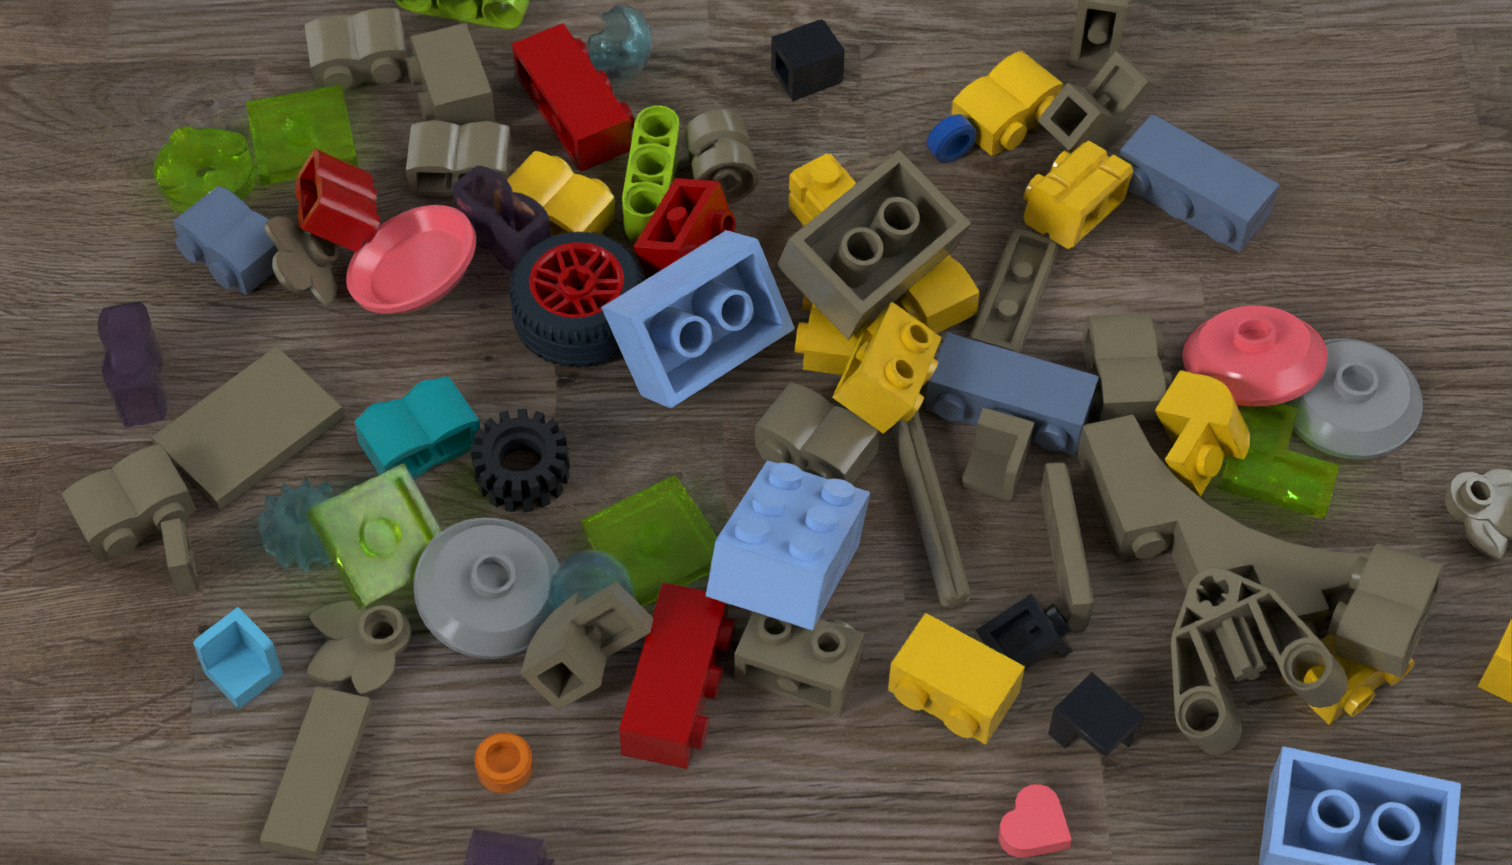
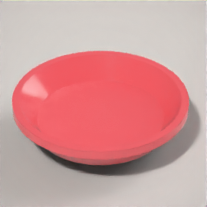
(412, 260)
(1258, 354)

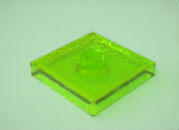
(293, 125)
(375, 534)
(656, 537)

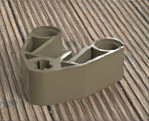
(1197, 672)

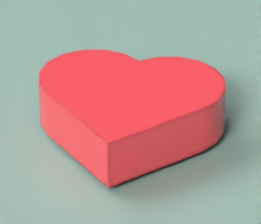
(1035, 824)

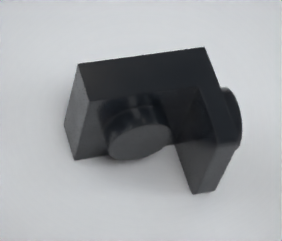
(1027, 632)

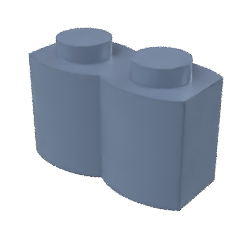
(227, 240)

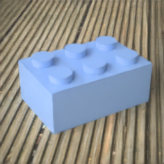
(698, 318)
(788, 544)
(1356, 814)

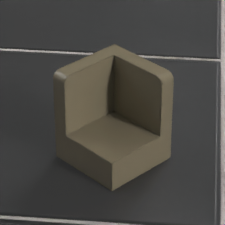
(998, 454)

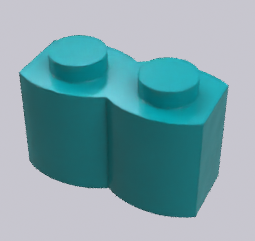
(420, 429)

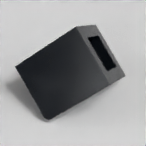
(807, 59)
(1096, 716)

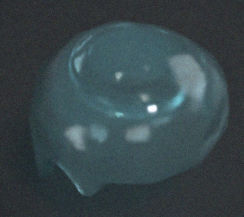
(623, 43)
(587, 574)

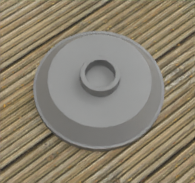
(1362, 403)
(485, 587)

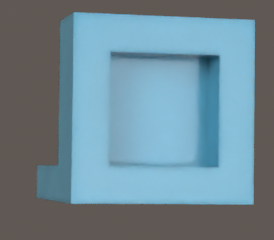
(238, 657)

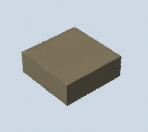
(180, 556)

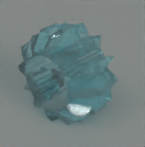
(288, 529)

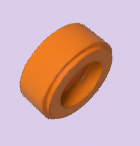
(503, 762)

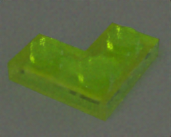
(1273, 472)

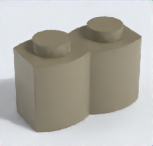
(357, 48)
(446, 152)
(1127, 359)
(815, 435)
(128, 502)
(1386, 609)

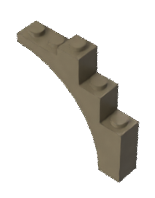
(1154, 511)

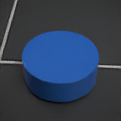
(951, 138)

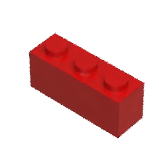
(573, 96)
(676, 677)

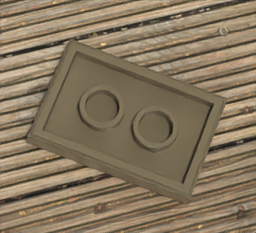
(248, 427)

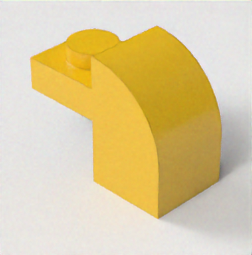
(1202, 426)

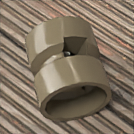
(722, 152)

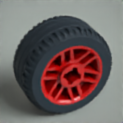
(561, 293)

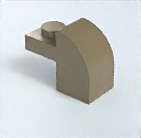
(1101, 109)
(575, 640)

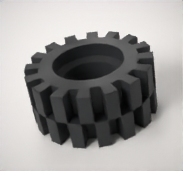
(516, 435)

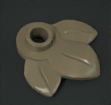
(302, 259)
(1484, 508)
(351, 644)

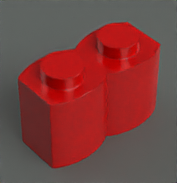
(336, 201)

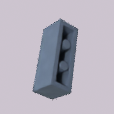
(1198, 183)
(1012, 383)

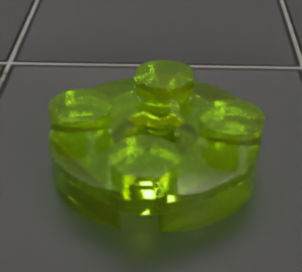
(199, 148)

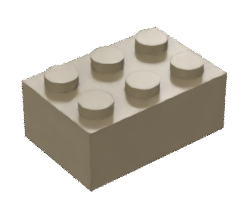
(873, 244)

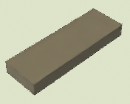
(1016, 290)
(1066, 546)
(316, 773)

